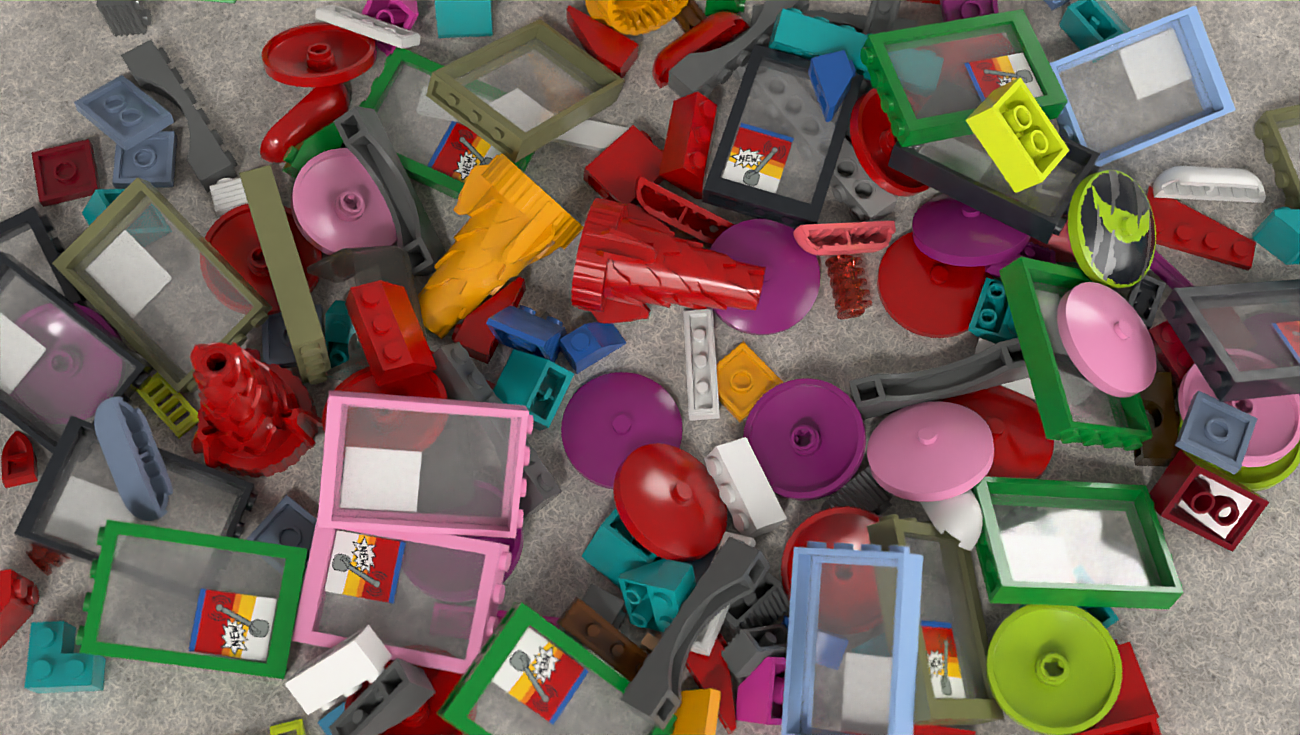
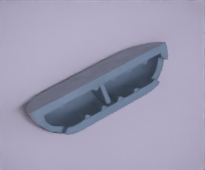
(133, 458)

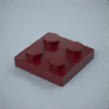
(65, 172)

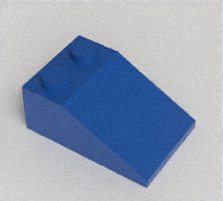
(526, 332)

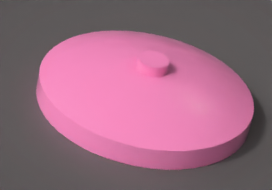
(340, 204)
(1106, 339)
(1277, 422)
(930, 451)

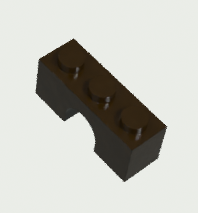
(1159, 403)

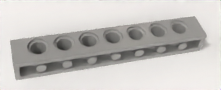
(878, 201)

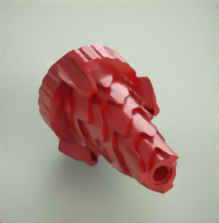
(636, 260)
(251, 411)

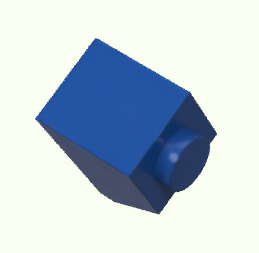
(831, 80)
(590, 344)

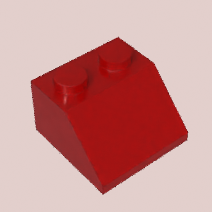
(16, 602)

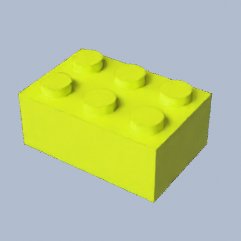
(1017, 135)

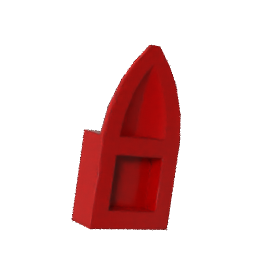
(18, 461)

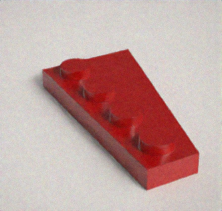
(1197, 234)

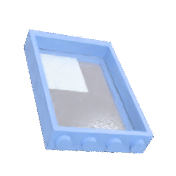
(1142, 87)
(852, 640)

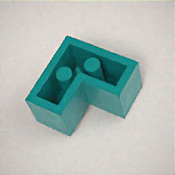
(55, 666)

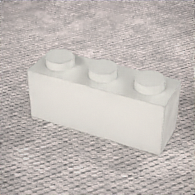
(744, 488)
(339, 671)

